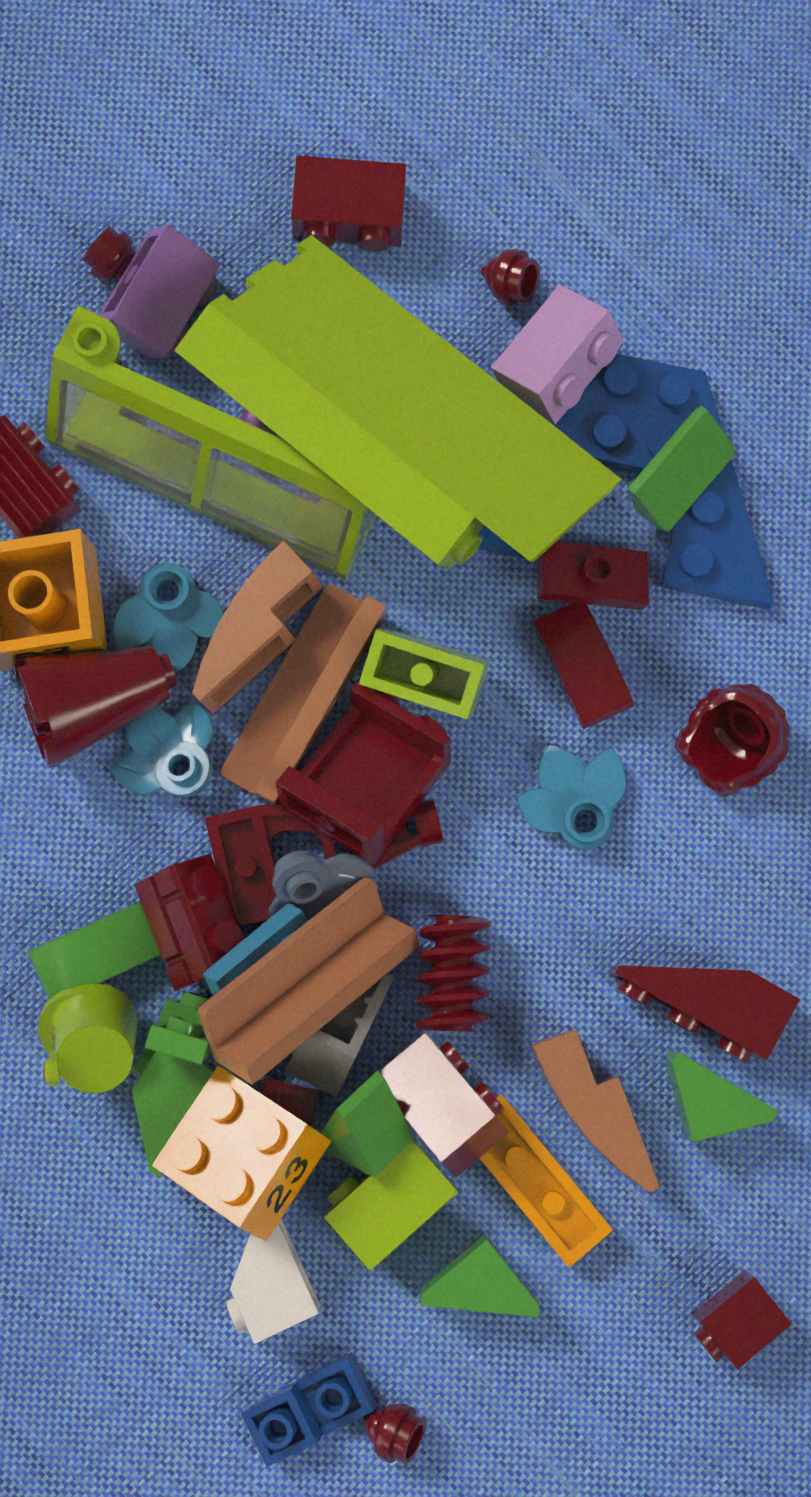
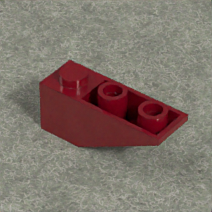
(729, 1003)

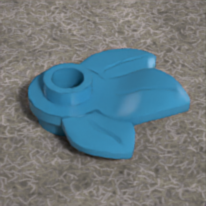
(167, 625)
(160, 745)
(571, 789)

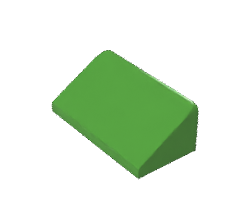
(681, 470)

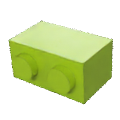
(424, 672)
(387, 1209)

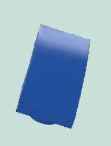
(309, 1409)

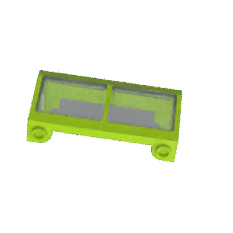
(195, 452)

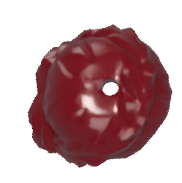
(734, 738)

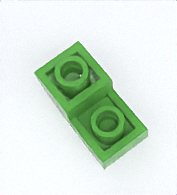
(95, 950)
(180, 1029)

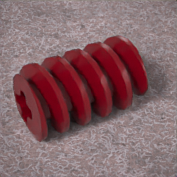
(453, 973)

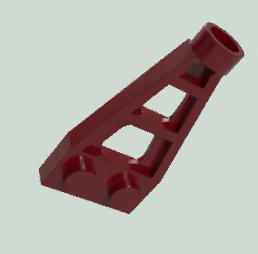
(246, 859)

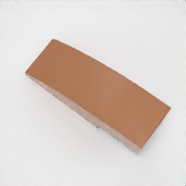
(253, 626)
(594, 1106)

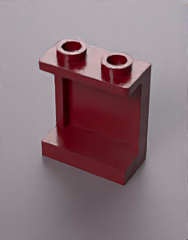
(367, 773)

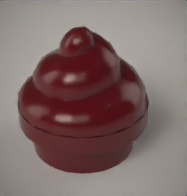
(109, 255)
(512, 276)
(395, 1432)

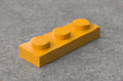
(544, 1189)

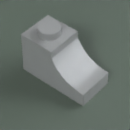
(331, 1051)

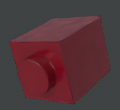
(739, 1321)

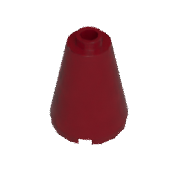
(89, 695)

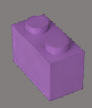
(160, 292)

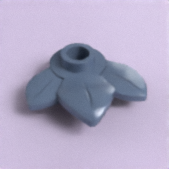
(314, 882)

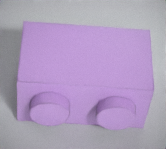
(558, 353)

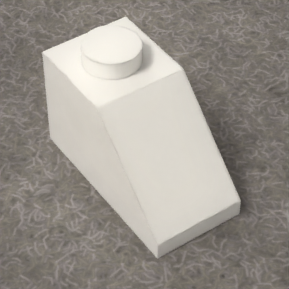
(270, 1287)

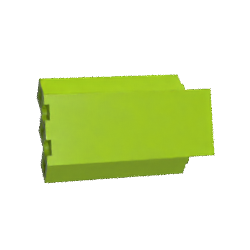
(393, 410)

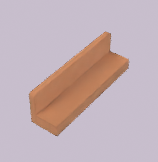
(303, 691)
(304, 982)

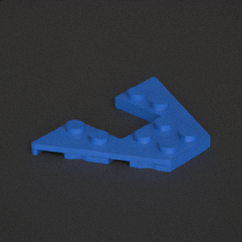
(623, 424)

